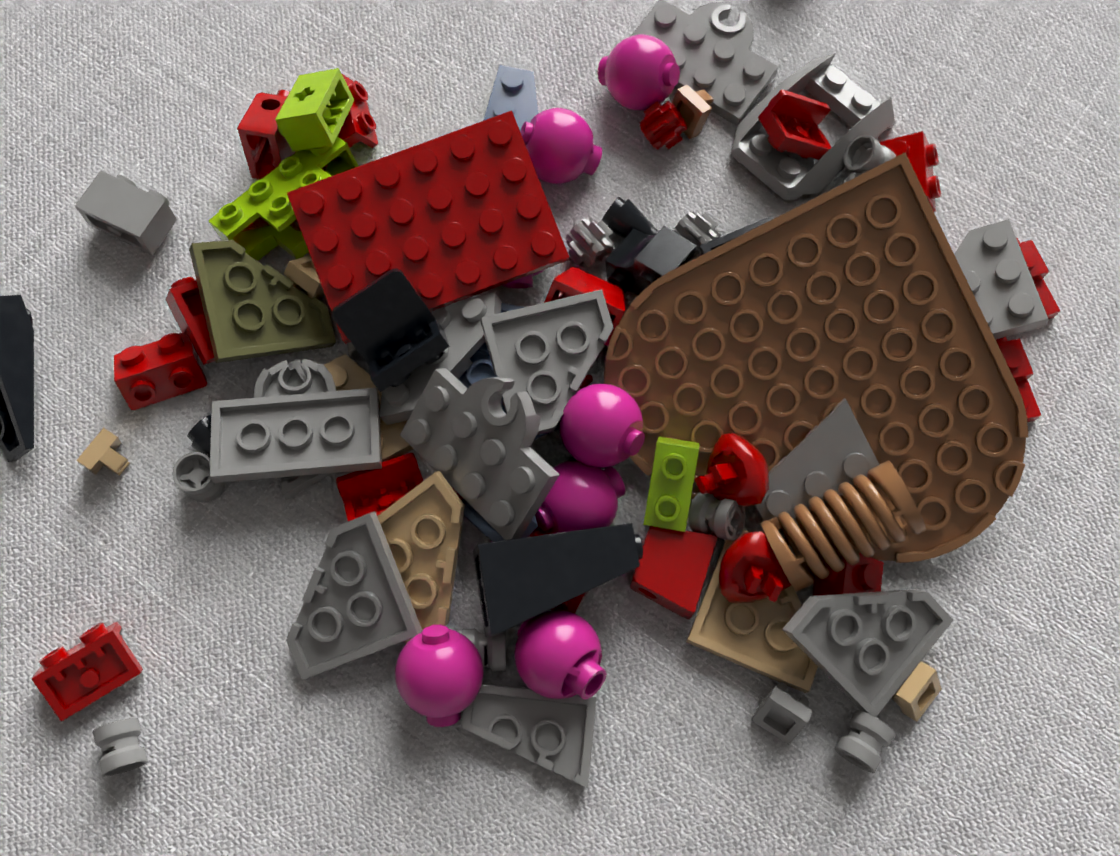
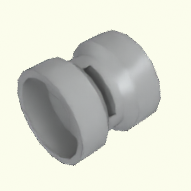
(866, 153)
(191, 472)
(717, 516)
(497, 651)
(865, 741)
(120, 746)

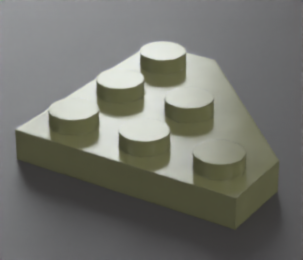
(254, 307)

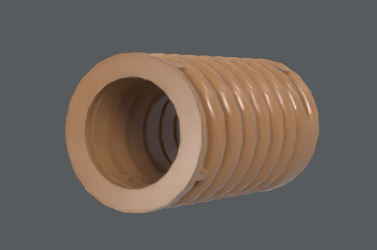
(842, 525)

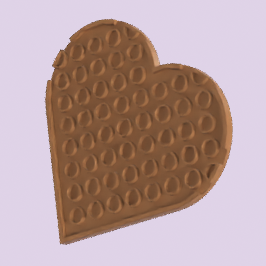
(829, 307)

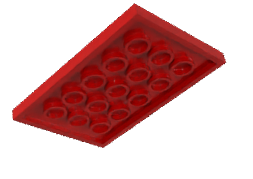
(443, 212)

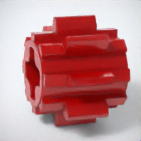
(663, 125)

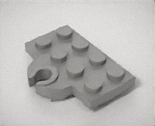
(713, 55)
(295, 428)
(483, 448)

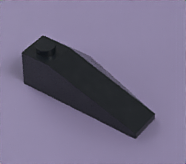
(16, 378)

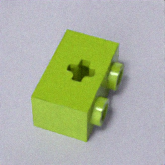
(315, 110)
(671, 484)

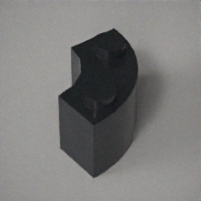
(645, 258)

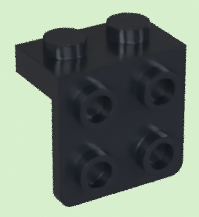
(391, 329)

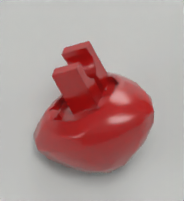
(735, 472)
(751, 570)

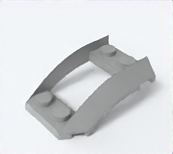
(843, 97)

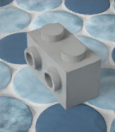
(127, 211)

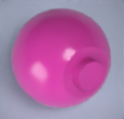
(639, 72)
(560, 145)
(602, 426)
(580, 498)
(559, 655)
(439, 674)

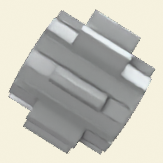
(697, 229)
(590, 242)

